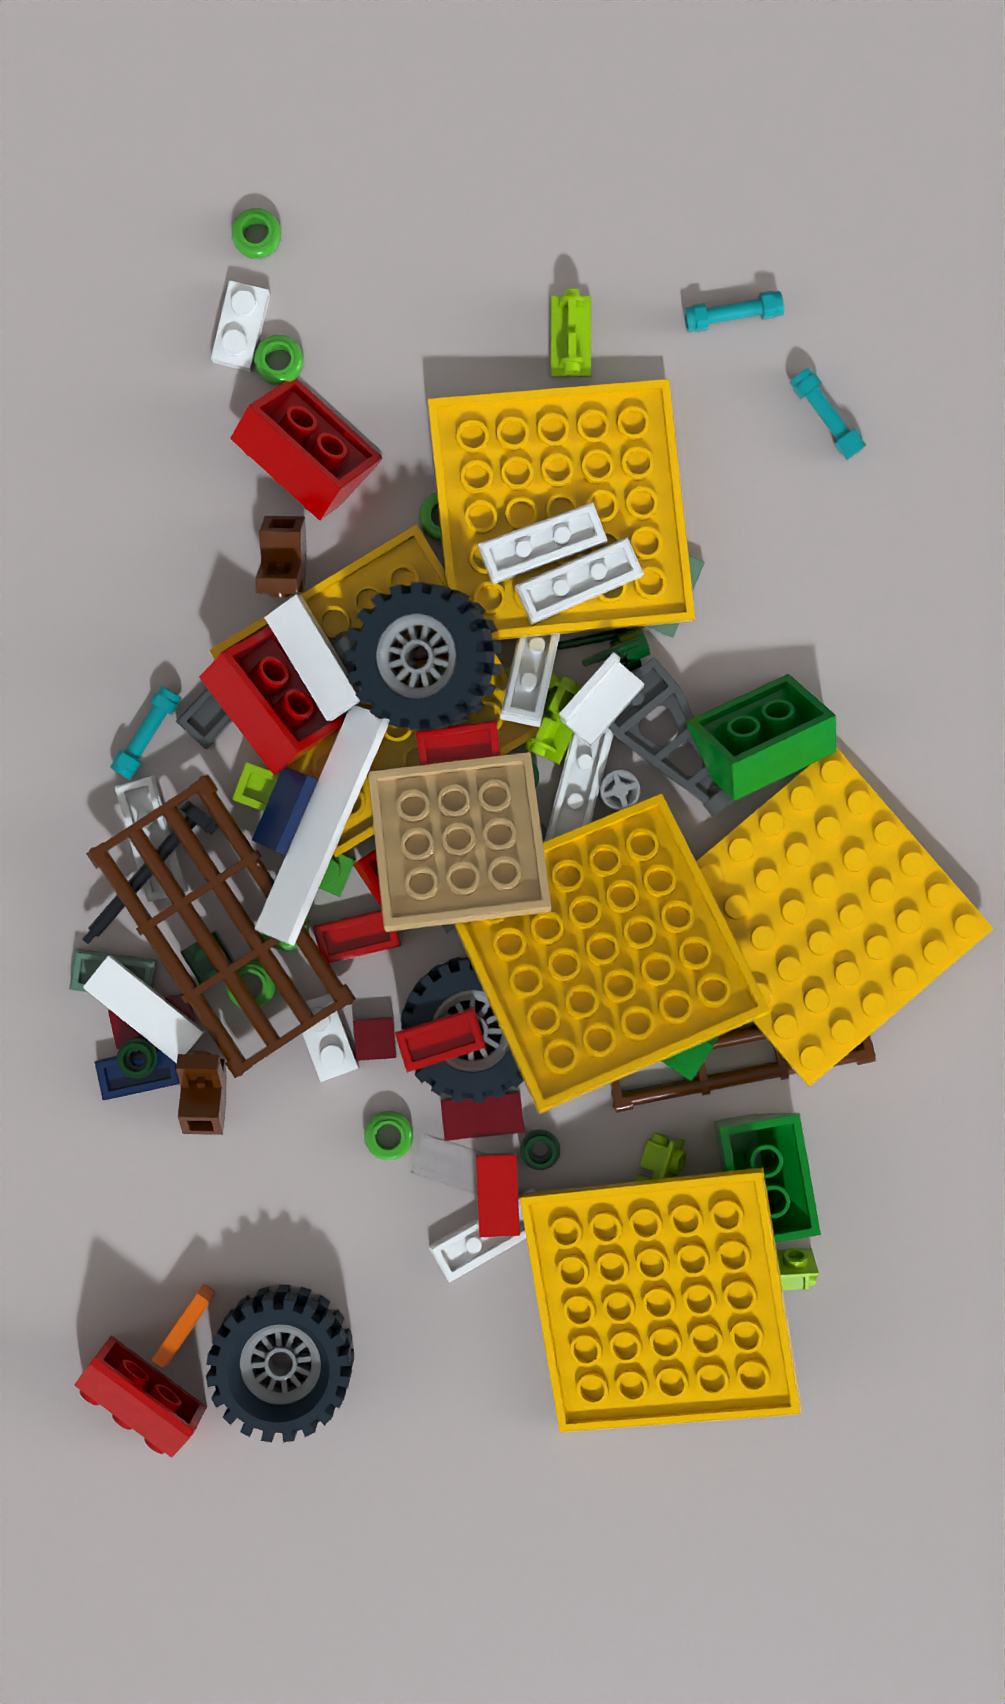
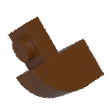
(282, 556)
(202, 1093)

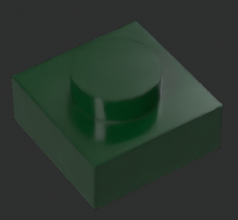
(199, 962)

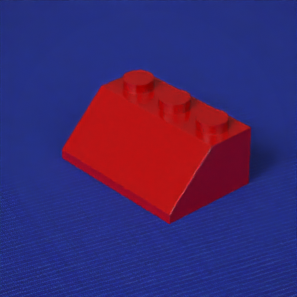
(305, 447)
(268, 700)
(140, 1397)

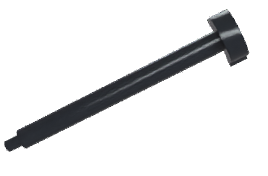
(193, 817)

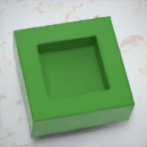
(337, 874)

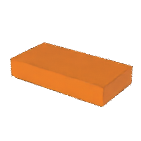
(183, 1326)

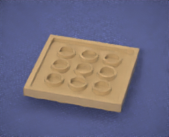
(458, 842)

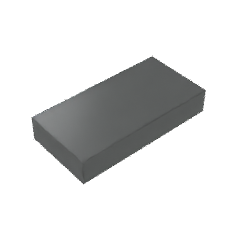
(204, 719)

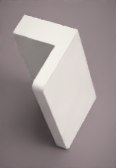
(601, 700)

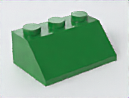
(763, 736)
(779, 1148)

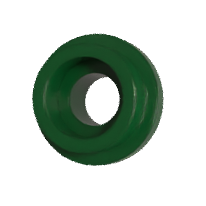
(125, 1061)
(540, 1162)

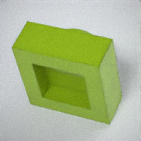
(255, 786)

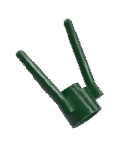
(627, 644)

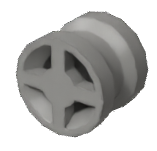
(625, 788)

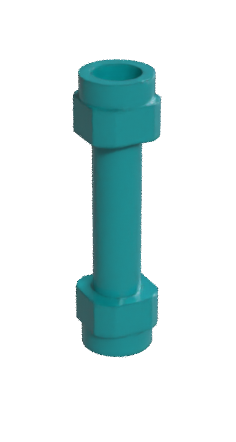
(767, 305)
(807, 385)
(127, 761)

